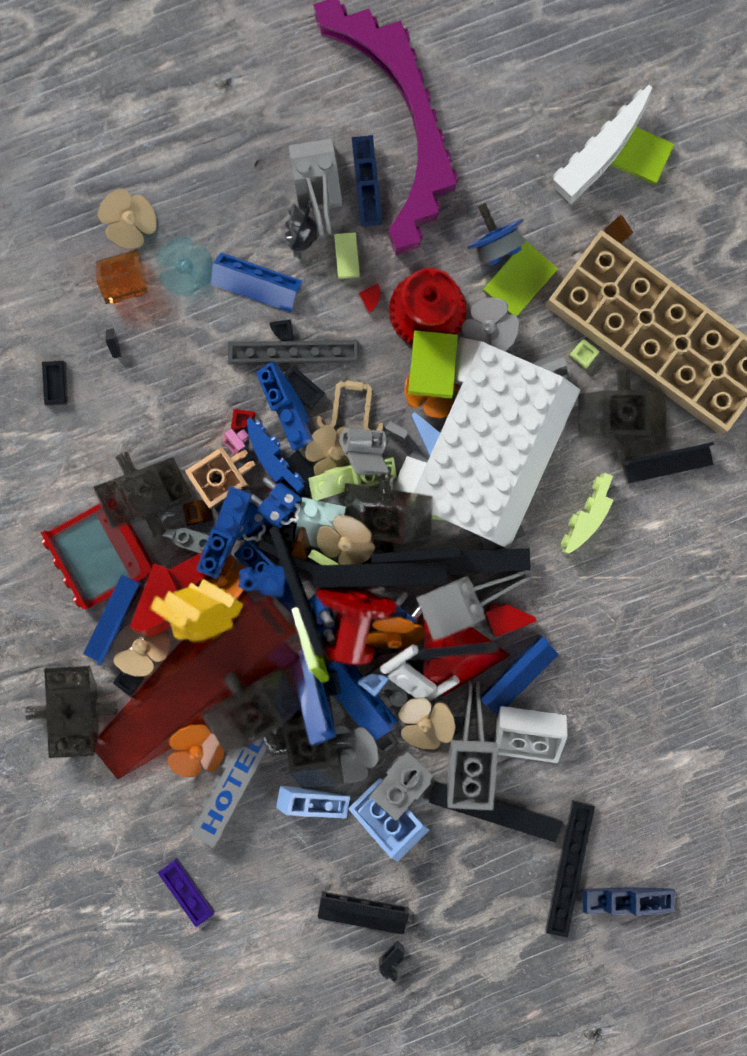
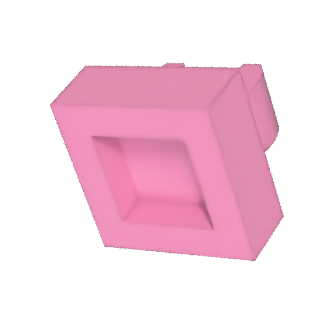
(234, 441)

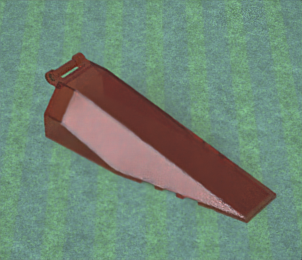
(192, 683)

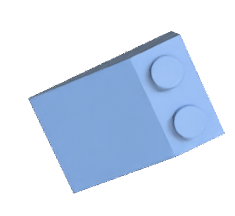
(393, 836)

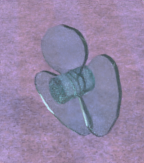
(185, 260)

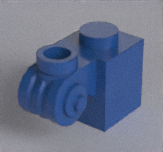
(268, 582)

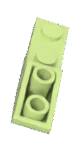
(334, 479)
(586, 523)

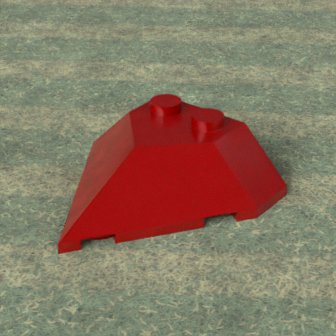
(464, 666)

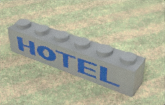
(227, 792)

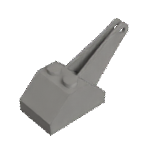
(316, 178)
(457, 606)
(472, 764)

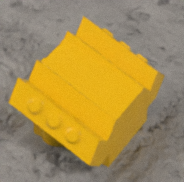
(198, 611)

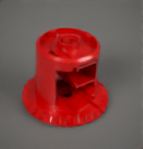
(427, 303)
(352, 622)

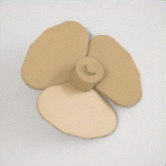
(127, 212)
(327, 445)
(352, 542)
(134, 651)
(431, 726)

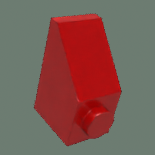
(506, 618)

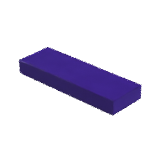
(186, 892)

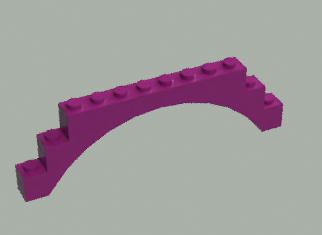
(392, 53)

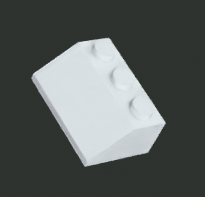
(530, 734)

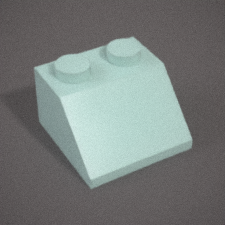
(316, 515)

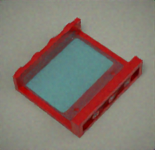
(95, 555)

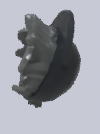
(301, 229)

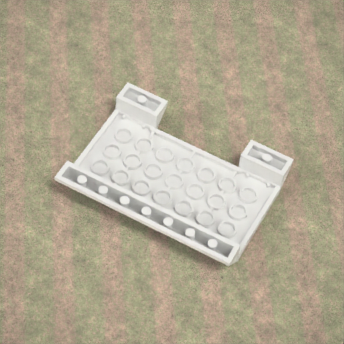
(492, 442)

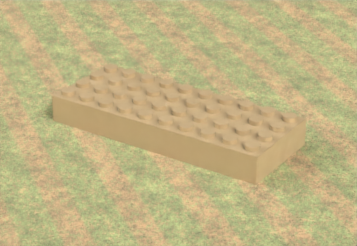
(656, 331)

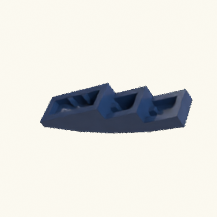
(366, 181)
(629, 900)

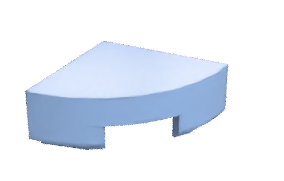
(373, 683)

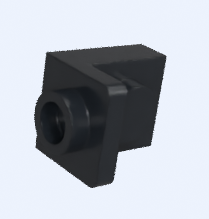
(390, 958)

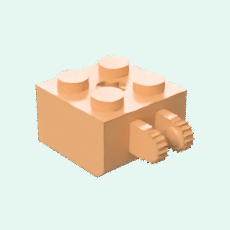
(222, 464)

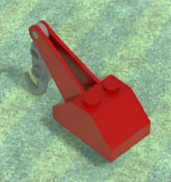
(161, 580)

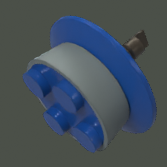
(498, 240)

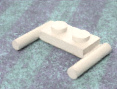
(411, 679)

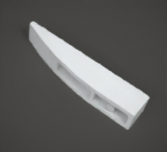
(601, 150)

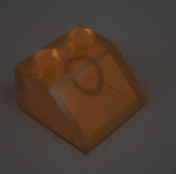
(121, 277)

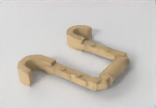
(351, 385)

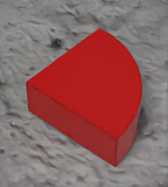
(370, 297)
(240, 418)

